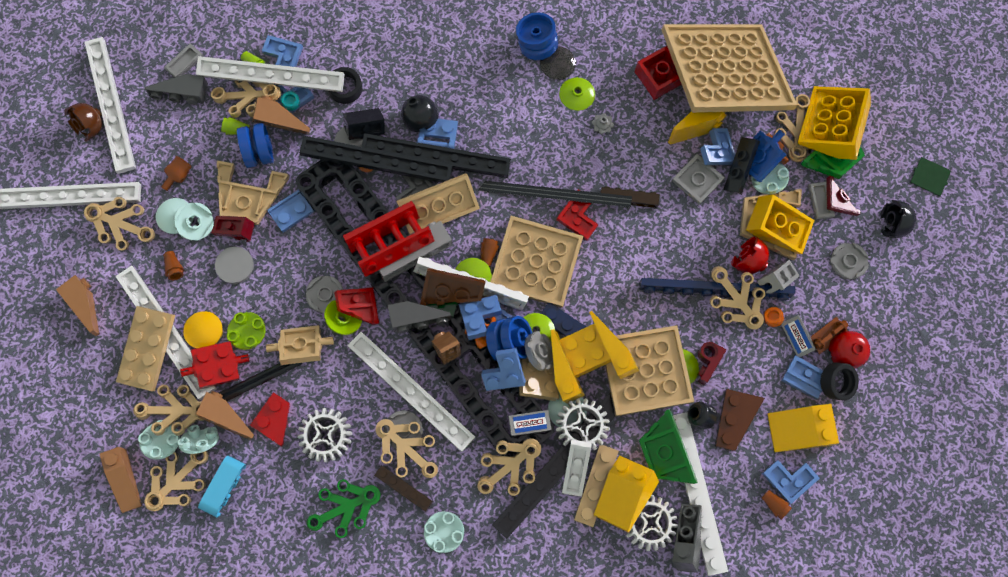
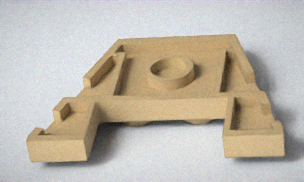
(792, 198)
(246, 200)

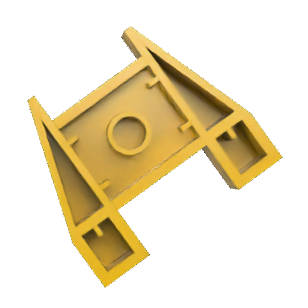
(585, 352)

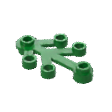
(346, 506)

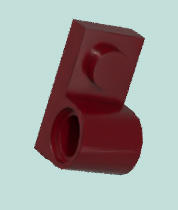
(233, 227)
(712, 362)

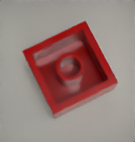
(658, 73)

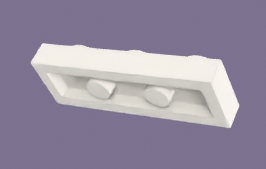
(576, 468)

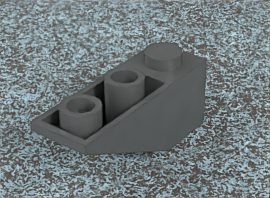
(191, 87)
(412, 315)
(688, 539)

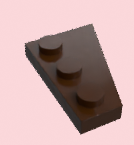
(447, 287)
(735, 418)

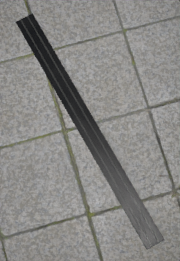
(556, 193)

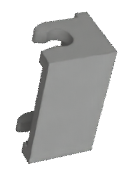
(779, 277)

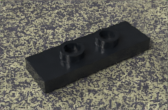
(741, 165)

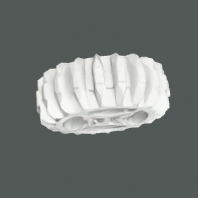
(581, 416)
(314, 421)
(638, 536)

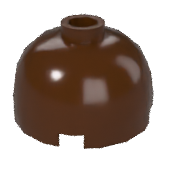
(83, 117)

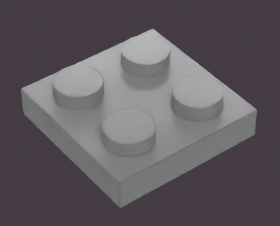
(698, 179)

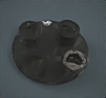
(559, 64)

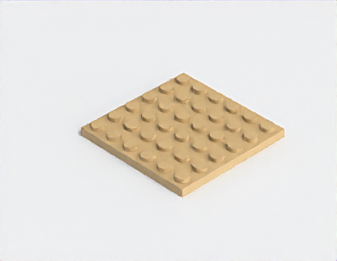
(728, 68)

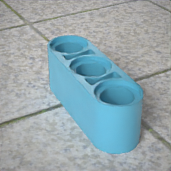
(221, 485)

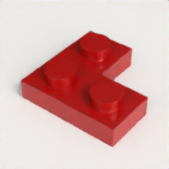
(575, 220)

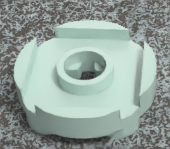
(192, 210)

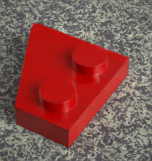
(358, 304)
(273, 419)

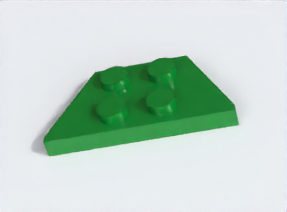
(830, 165)
(666, 451)

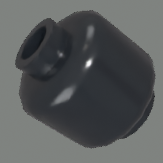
(702, 415)

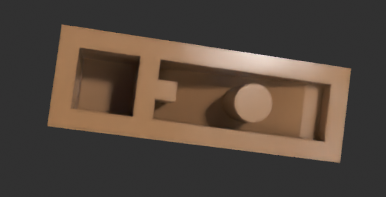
(276, 116)
(81, 301)
(446, 347)
(220, 413)
(121, 478)

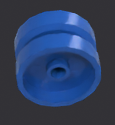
(537, 36)
(255, 145)
(508, 334)

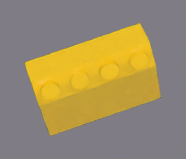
(836, 121)

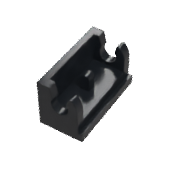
(364, 121)

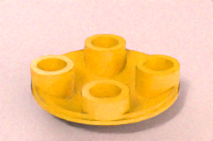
(202, 329)

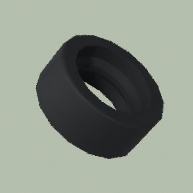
(354, 94)
(850, 381)

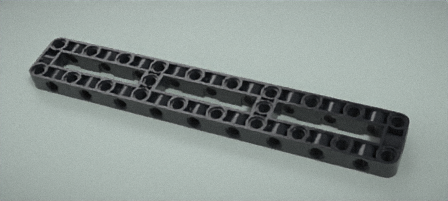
(325, 172)

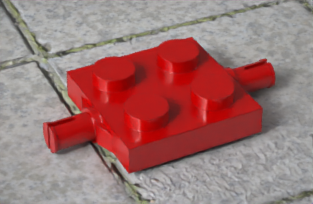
(214, 365)

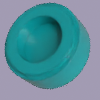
(290, 100)

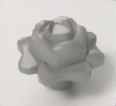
(602, 123)

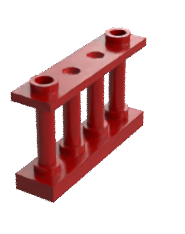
(383, 226)

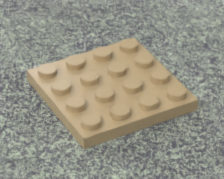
(537, 260)
(661, 373)

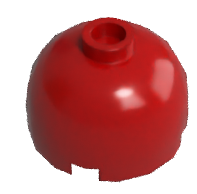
(754, 256)
(850, 348)

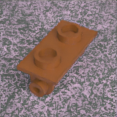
(823, 336)

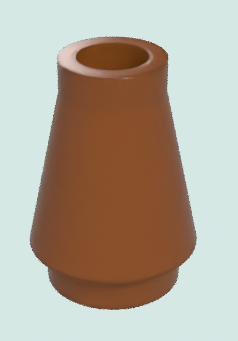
(488, 250)
(172, 266)
(777, 505)

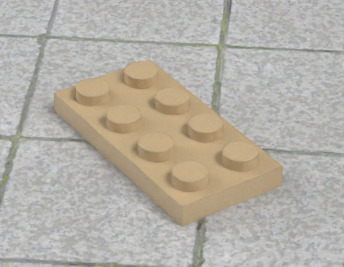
(443, 201)
(145, 348)

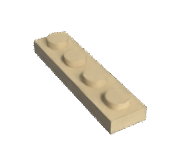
(599, 472)

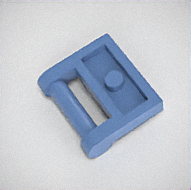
(441, 129)

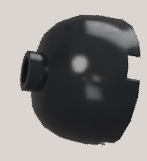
(419, 113)
(900, 216)

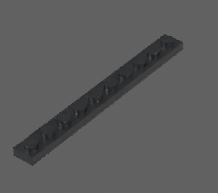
(546, 478)

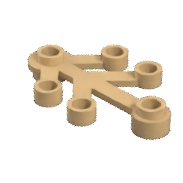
(247, 96)
(794, 129)
(116, 222)
(740, 300)
(174, 411)
(403, 446)
(510, 464)
(173, 482)

